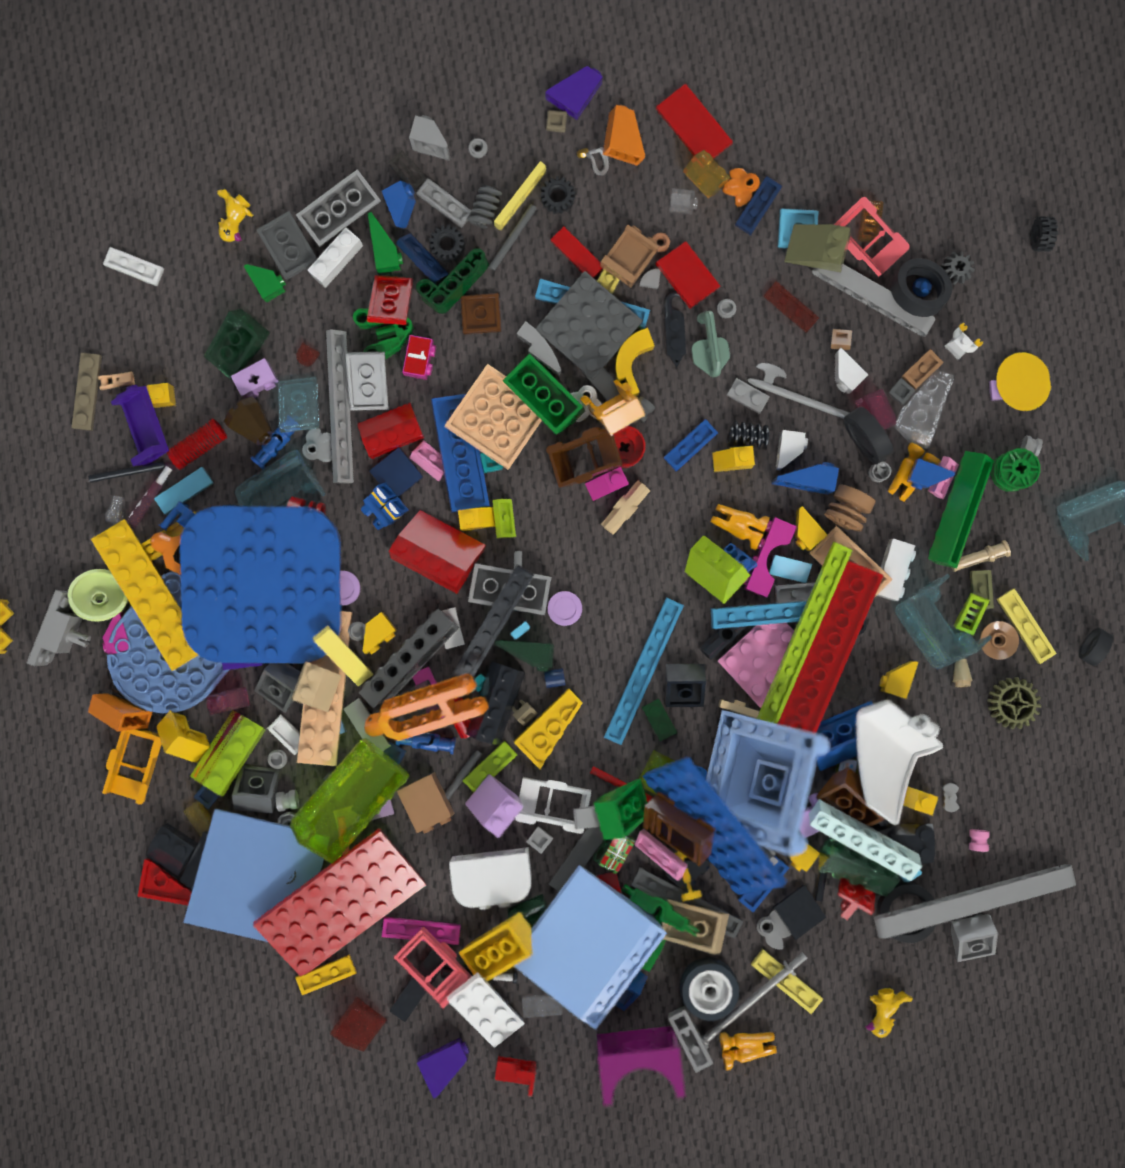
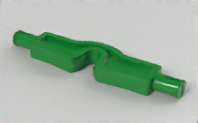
(668, 913)

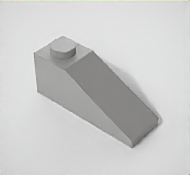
(690, 1038)

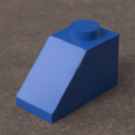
(400, 202)
(927, 474)

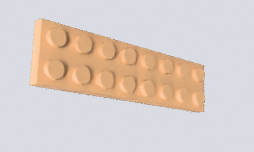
(320, 728)

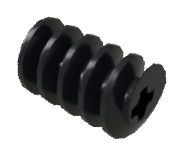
(749, 434)

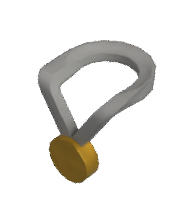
(586, 153)

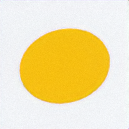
(1023, 381)

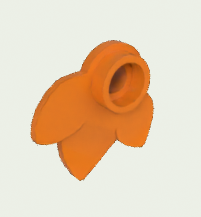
(738, 186)

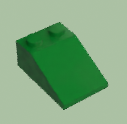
(621, 810)

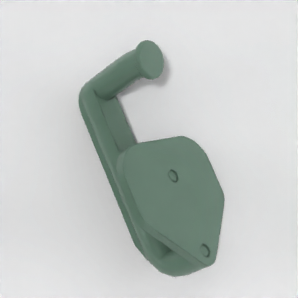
(712, 352)

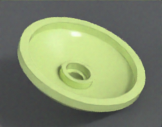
(95, 586)

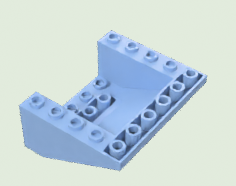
(590, 946)

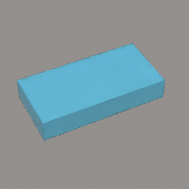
(520, 630)

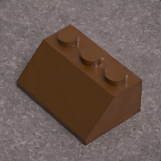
(846, 794)

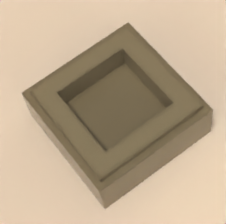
(556, 121)

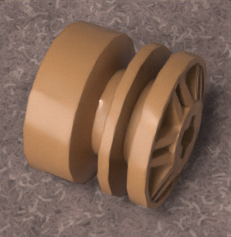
(850, 505)

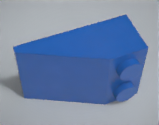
(814, 479)

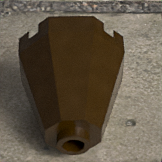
(250, 421)

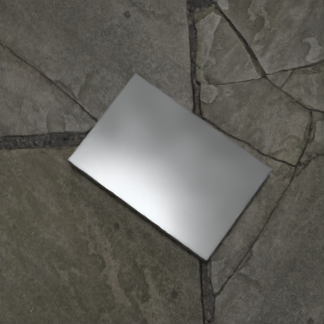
(367, 381)

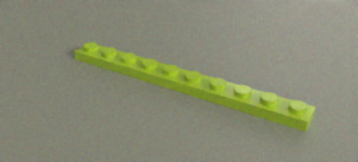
(804, 633)

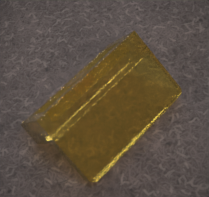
(199, 817)

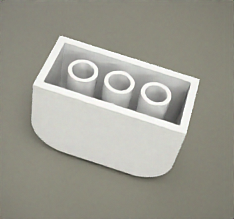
(491, 877)

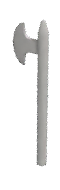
(766, 384)

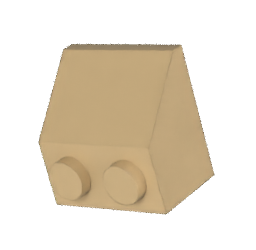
(316, 687)

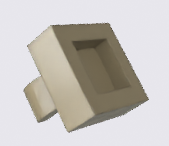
(525, 713)

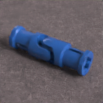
(271, 449)
(423, 741)

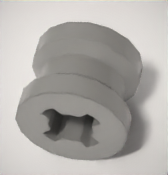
(1032, 445)

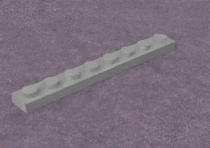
(339, 407)

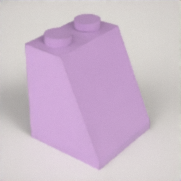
(494, 805)

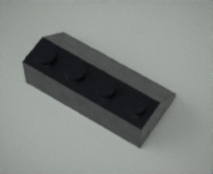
(500, 693)

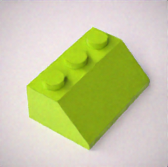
(715, 569)

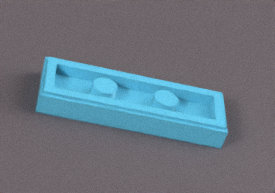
(184, 490)

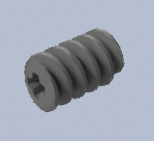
(484, 205)

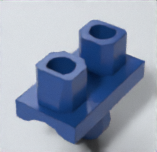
(741, 557)

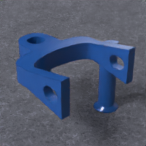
(180, 510)

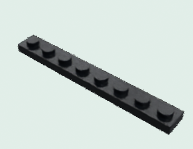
(493, 622)

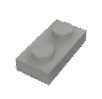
(748, 396)

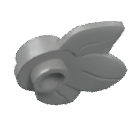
(321, 443)
(775, 932)

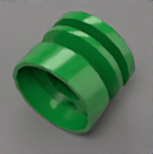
(1005, 474)

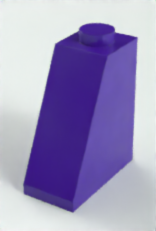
(575, 91)
(442, 1064)

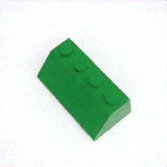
(544, 394)

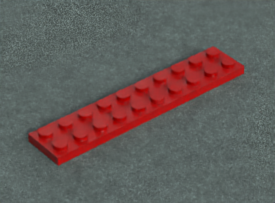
(831, 648)

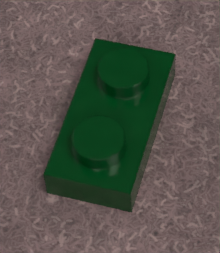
(659, 719)

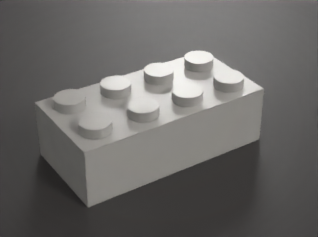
(489, 582)

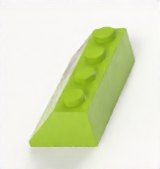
(227, 753)

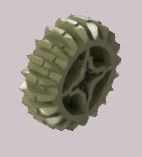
(1014, 695)

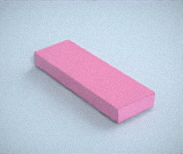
(660, 854)

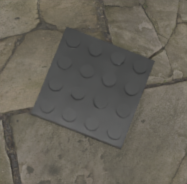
(588, 325)

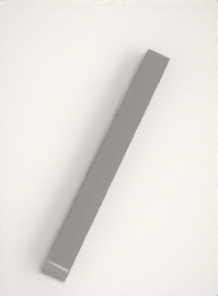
(974, 901)

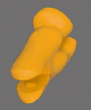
(905, 468)
(739, 523)
(748, 1047)

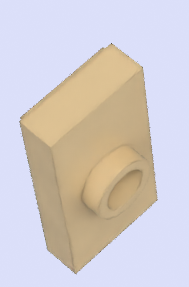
(738, 707)

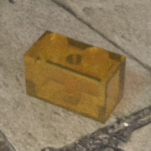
(706, 174)

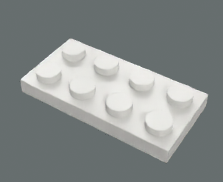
(485, 1010)

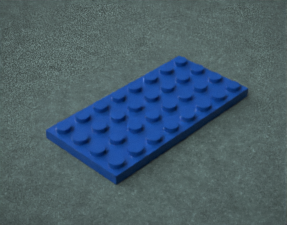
(733, 848)

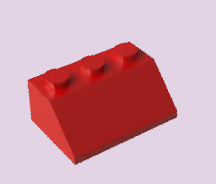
(390, 431)

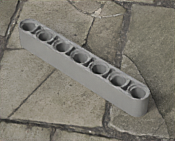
(875, 296)

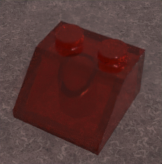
(358, 1025)

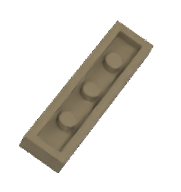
(86, 391)

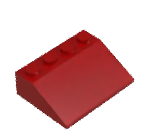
(436, 551)

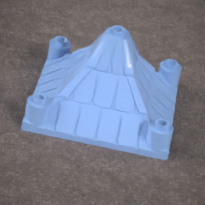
(765, 777)

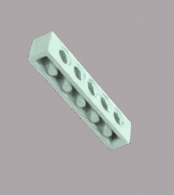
(864, 840)

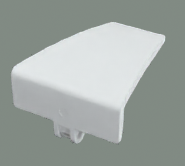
(887, 754)

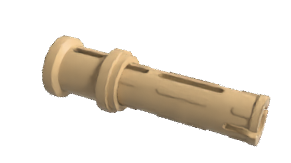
(989, 554)

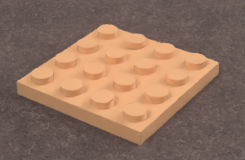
(494, 418)

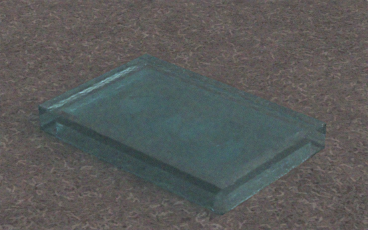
(298, 404)

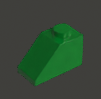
(266, 282)

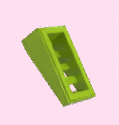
(965, 610)

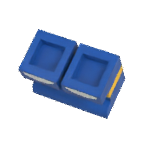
(383, 506)

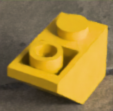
(376, 632)

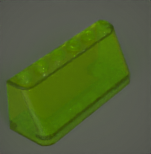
(347, 801)

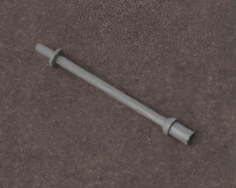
(789, 968)

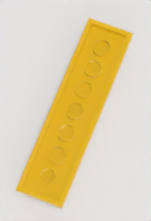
(145, 591)

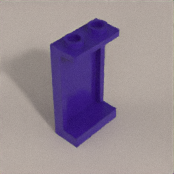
(142, 424)

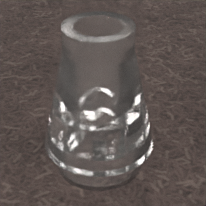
(115, 510)

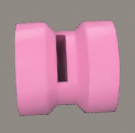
(979, 840)

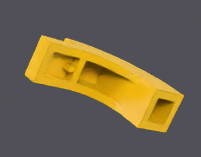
(635, 345)

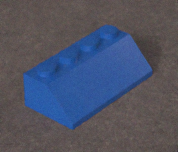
(842, 737)

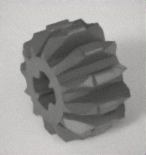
(965, 265)

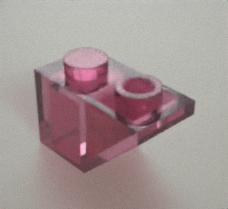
(227, 701)

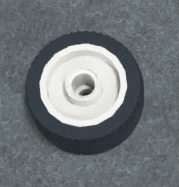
(711, 1003)

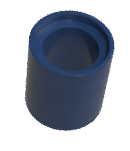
(554, 678)

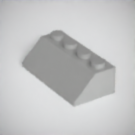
(338, 208)

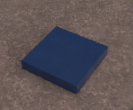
(396, 472)

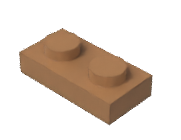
(922, 369)

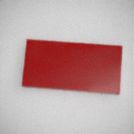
(693, 123)

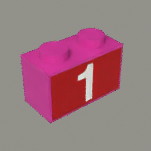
(418, 357)

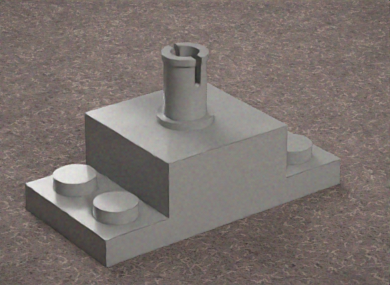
(57, 631)

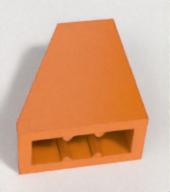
(623, 136)
(118, 712)

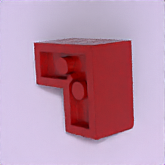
(516, 1071)

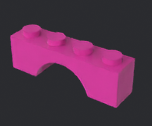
(777, 534)

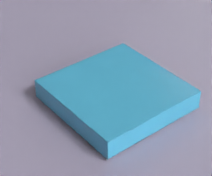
(792, 217)

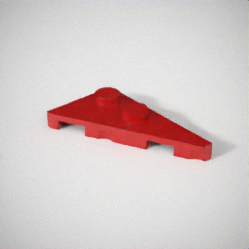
(161, 886)

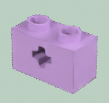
(245, 379)

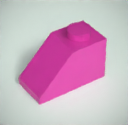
(606, 483)
(120, 634)

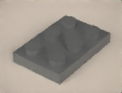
(287, 245)

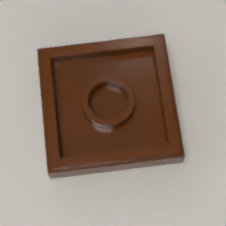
(480, 313)

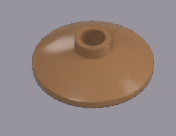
(1008, 640)

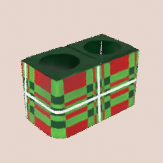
(613, 853)

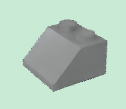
(427, 138)
(974, 937)

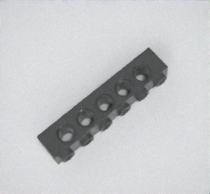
(419, 657)

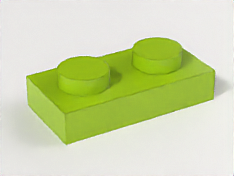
(504, 518)

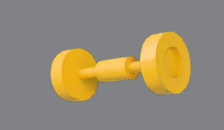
(687, 879)

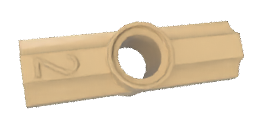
(625, 507)

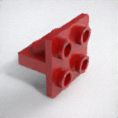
(854, 897)

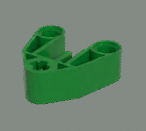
(390, 345)

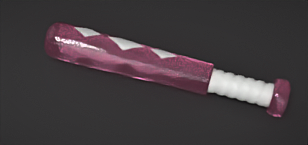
(144, 504)

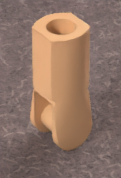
(118, 380)

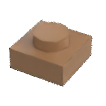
(841, 339)

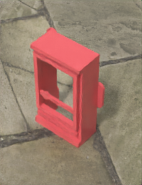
(888, 254)
(451, 983)

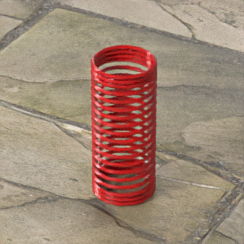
(177, 453)

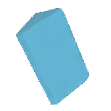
(790, 568)

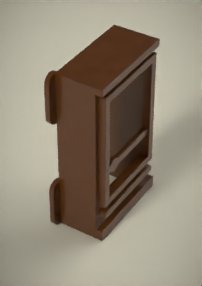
(561, 463)
(678, 829)

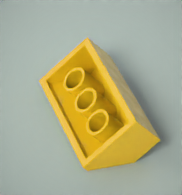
(499, 948)

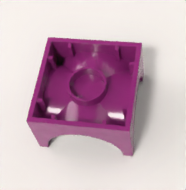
(639, 1049)

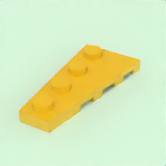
(542, 735)

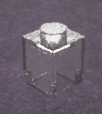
(683, 201)

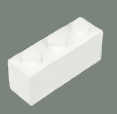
(335, 257)
(896, 565)

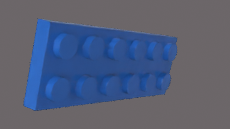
(459, 459)

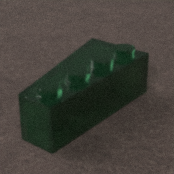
(855, 867)

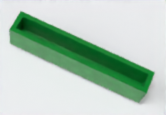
(961, 509)

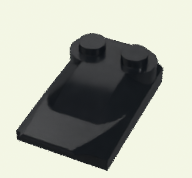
(914, 836)

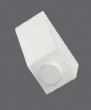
(847, 372)
(790, 446)

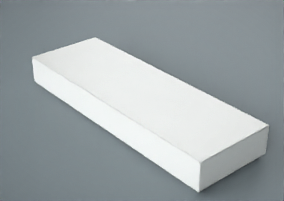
(133, 266)

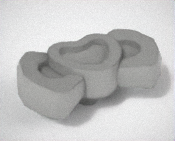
(950, 797)

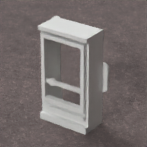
(529, 796)

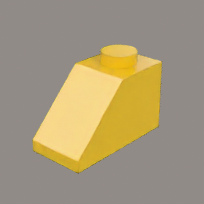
(161, 395)
(733, 459)
(476, 518)
(808, 530)
(899, 680)
(920, 800)
(805, 859)

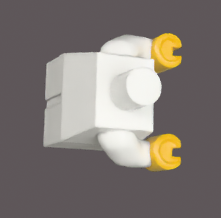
(961, 343)

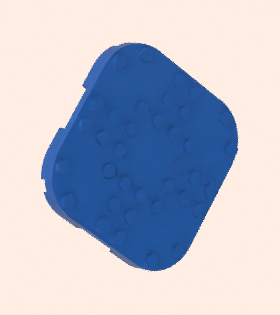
(260, 583)

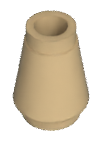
(962, 674)

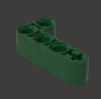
(474, 263)

